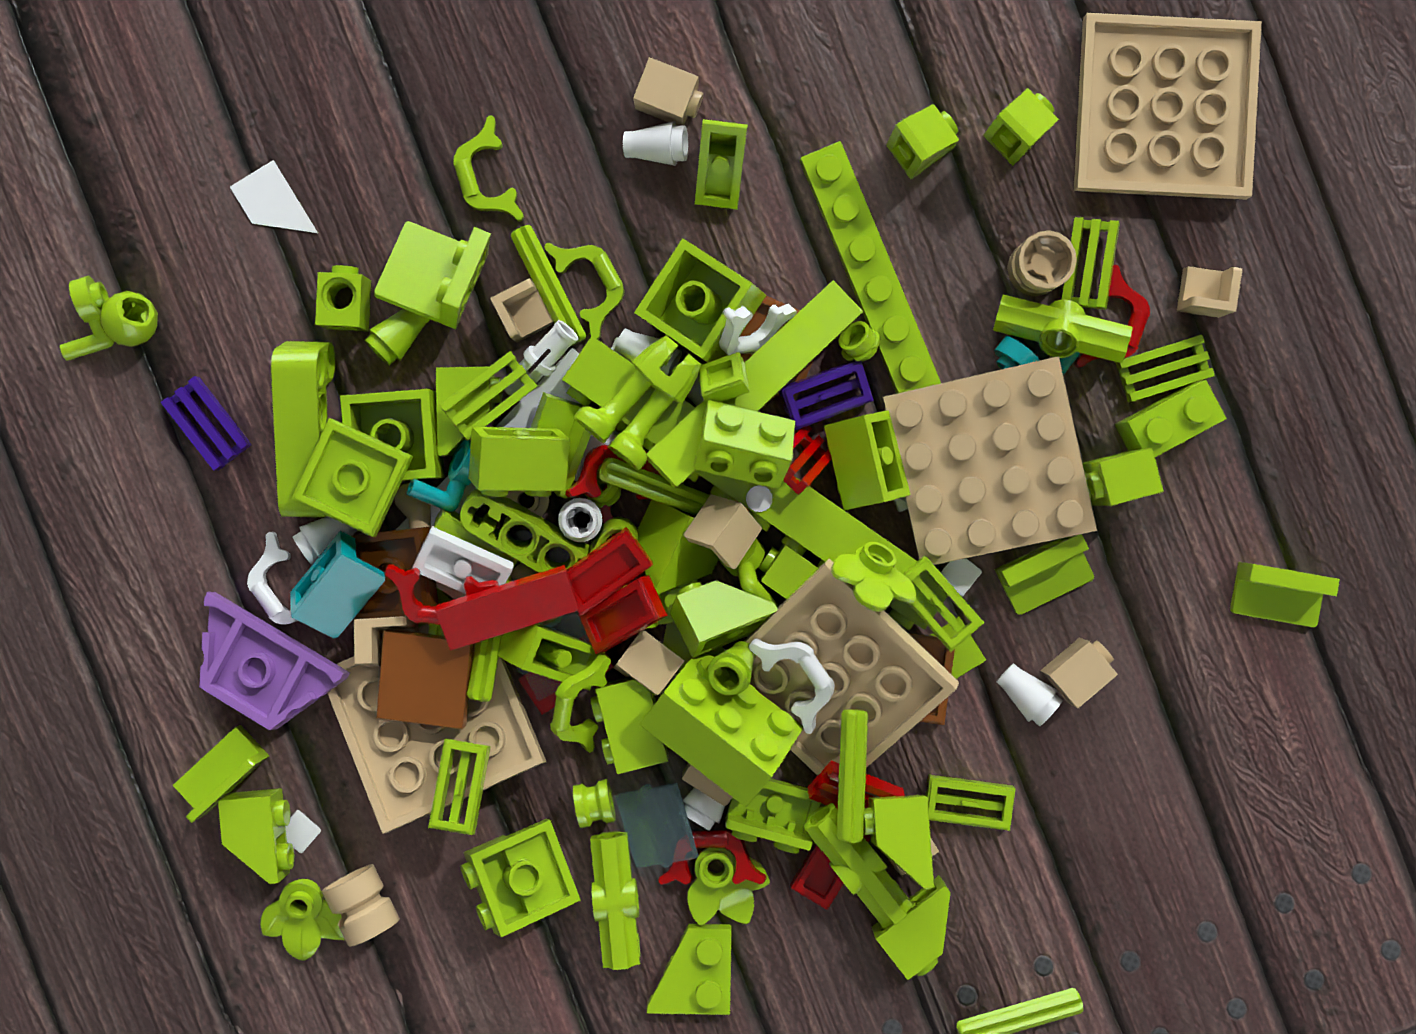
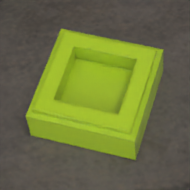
(723, 378)

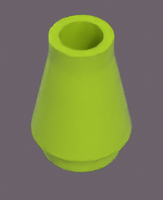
(395, 335)
(732, 669)

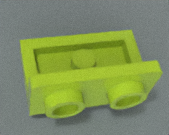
(745, 444)
(775, 815)

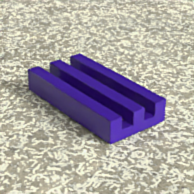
(183, 395)
(791, 406)

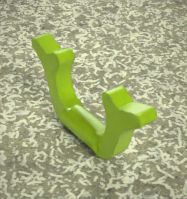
(462, 162)
(606, 272)
(566, 693)

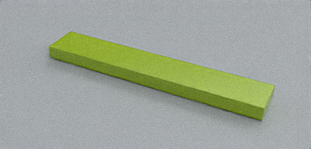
(766, 373)

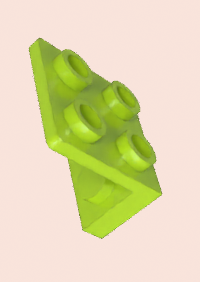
(433, 273)

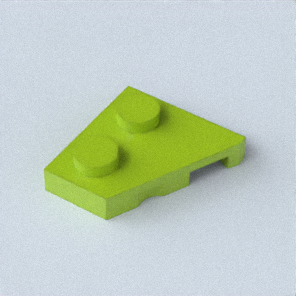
(697, 974)

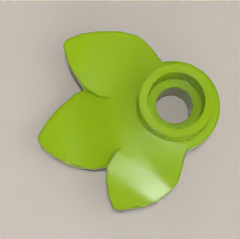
(874, 576)
(717, 890)
(301, 924)

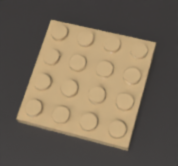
(1167, 106)
(991, 462)
(867, 657)
(403, 758)

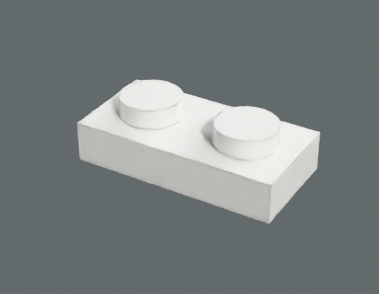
(453, 559)

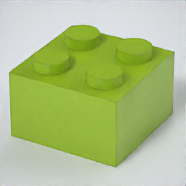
(691, 300)
(400, 420)

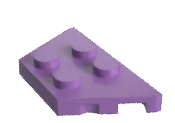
(260, 666)

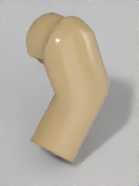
(415, 510)

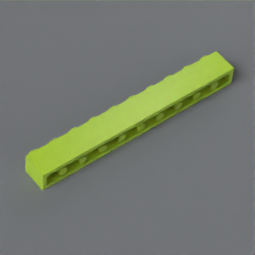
(805, 519)

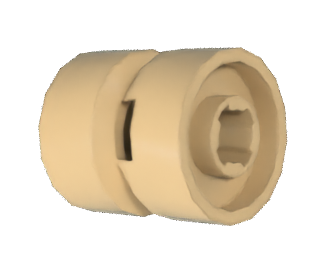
(1042, 263)
(360, 905)

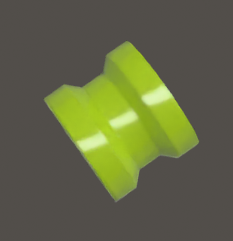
(594, 803)

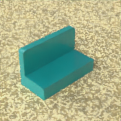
(334, 588)

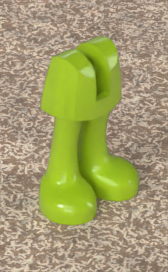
(647, 374)

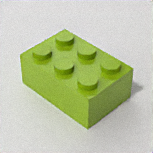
(725, 737)

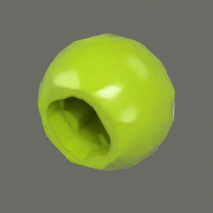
(129, 318)

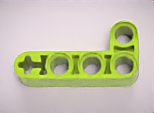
(299, 413)
(544, 533)

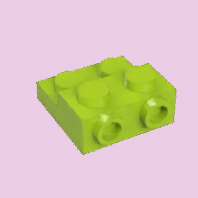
(519, 878)

